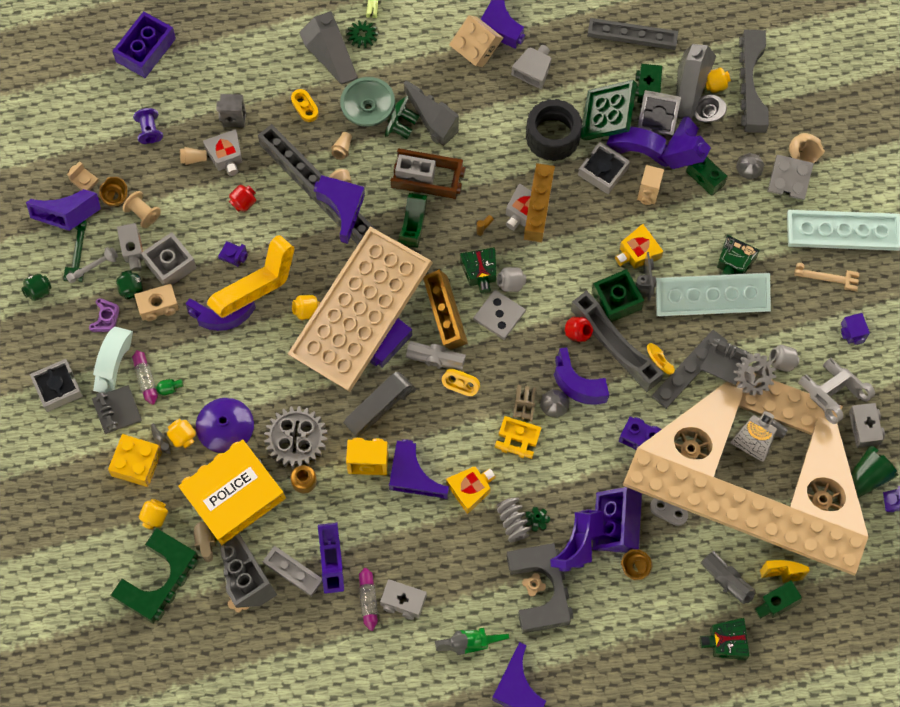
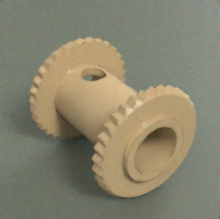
(141, 209)

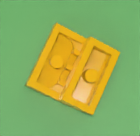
(787, 569)

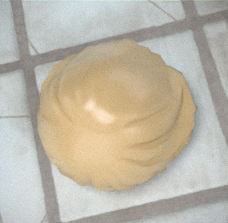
(809, 145)

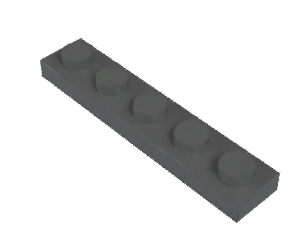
(632, 33)
(685, 372)

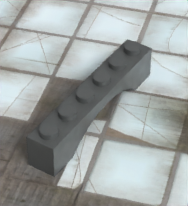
(755, 112)
(634, 362)

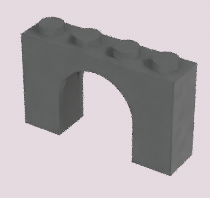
(556, 611)

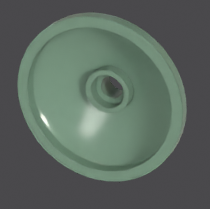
(364, 93)

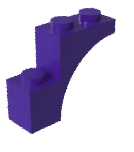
(578, 551)

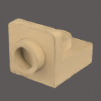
(81, 177)

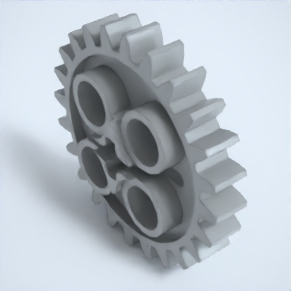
(278, 436)

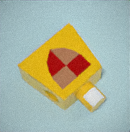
(636, 247)
(470, 487)

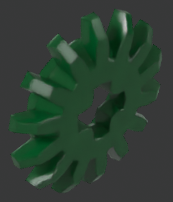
(369, 36)

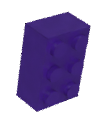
(144, 44)

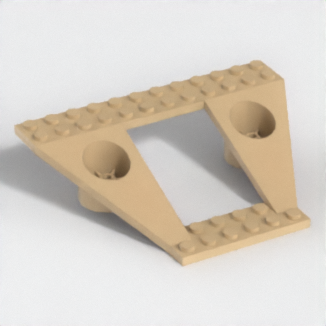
(804, 526)

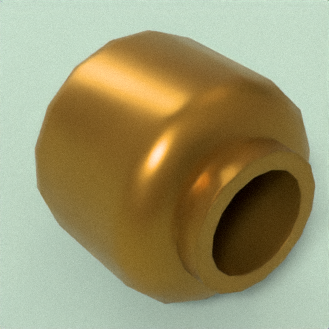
(303, 479)

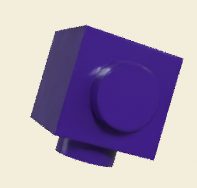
(854, 329)

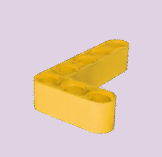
(257, 283)

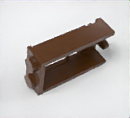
(440, 161)

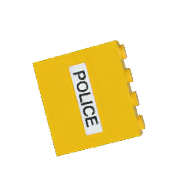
(232, 491)

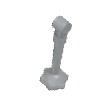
(109, 255)

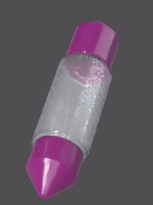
(144, 377)
(368, 599)

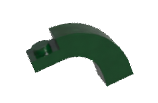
(413, 220)

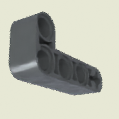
(378, 403)

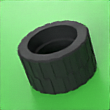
(548, 148)

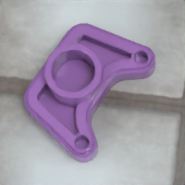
(107, 316)

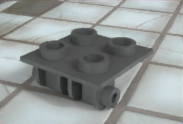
(647, 282)
(722, 360)
(116, 409)

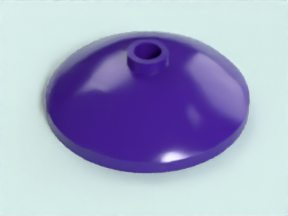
(220, 436)

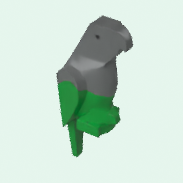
(468, 641)

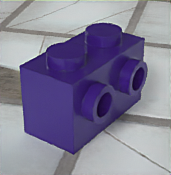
(637, 432)

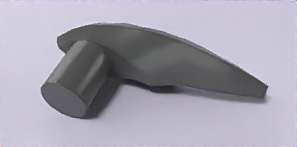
(160, 439)

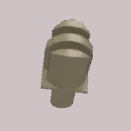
(524, 404)
(204, 541)

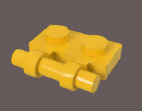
(518, 431)

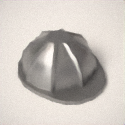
(710, 109)
(750, 166)
(554, 403)

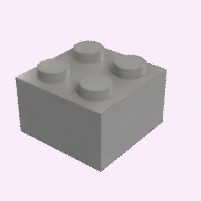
(169, 260)

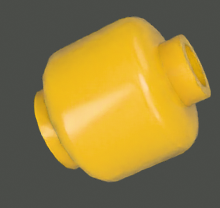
(717, 80)
(305, 306)
(181, 433)
(153, 514)

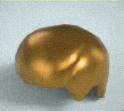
(108, 190)
(642, 562)

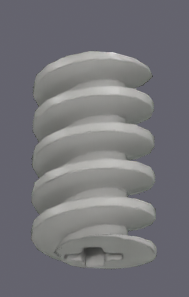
(512, 519)

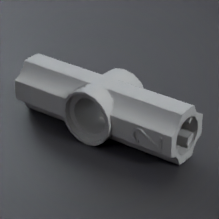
(435, 355)

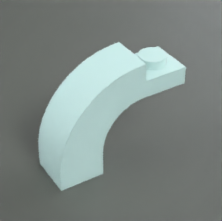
(109, 357)

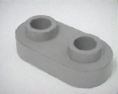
(668, 512)

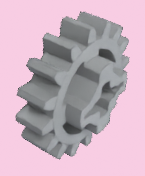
(747, 378)

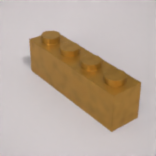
(539, 202)
(445, 310)

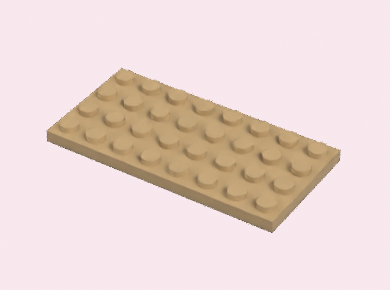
(360, 308)

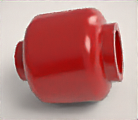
(242, 198)
(578, 329)

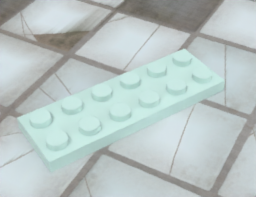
(843, 230)
(713, 294)

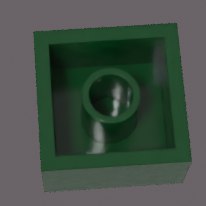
(618, 295)

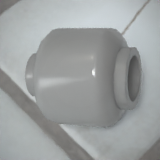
(511, 279)
(784, 358)

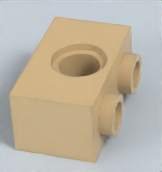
(650, 185)
(146, 300)

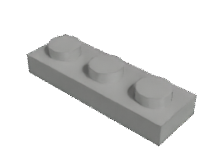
(292, 571)

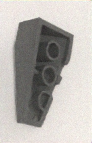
(326, 43)
(692, 77)
(438, 118)
(244, 577)

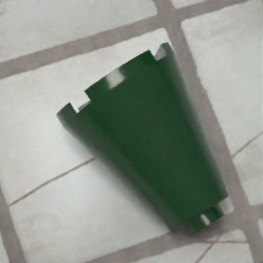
(872, 472)

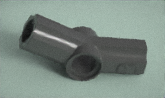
(728, 578)

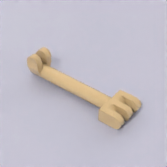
(847, 280)

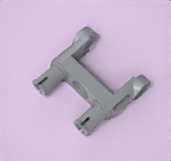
(822, 394)

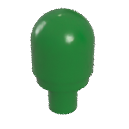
(168, 386)

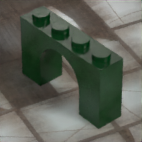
(151, 603)

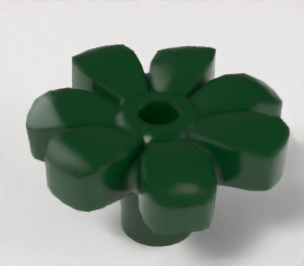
(537, 519)

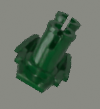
(401, 111)

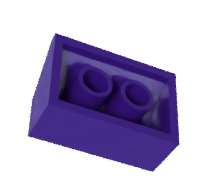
(620, 520)

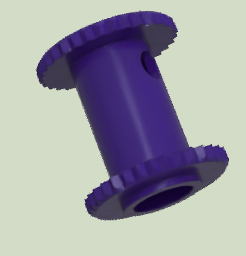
(146, 119)

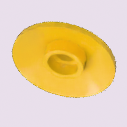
(658, 358)

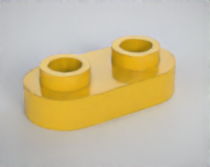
(305, 106)
(461, 383)

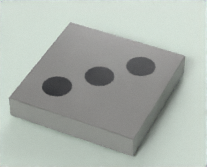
(499, 314)

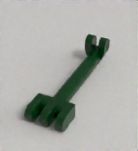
(77, 251)

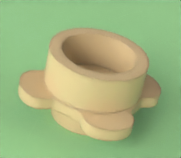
(532, 590)

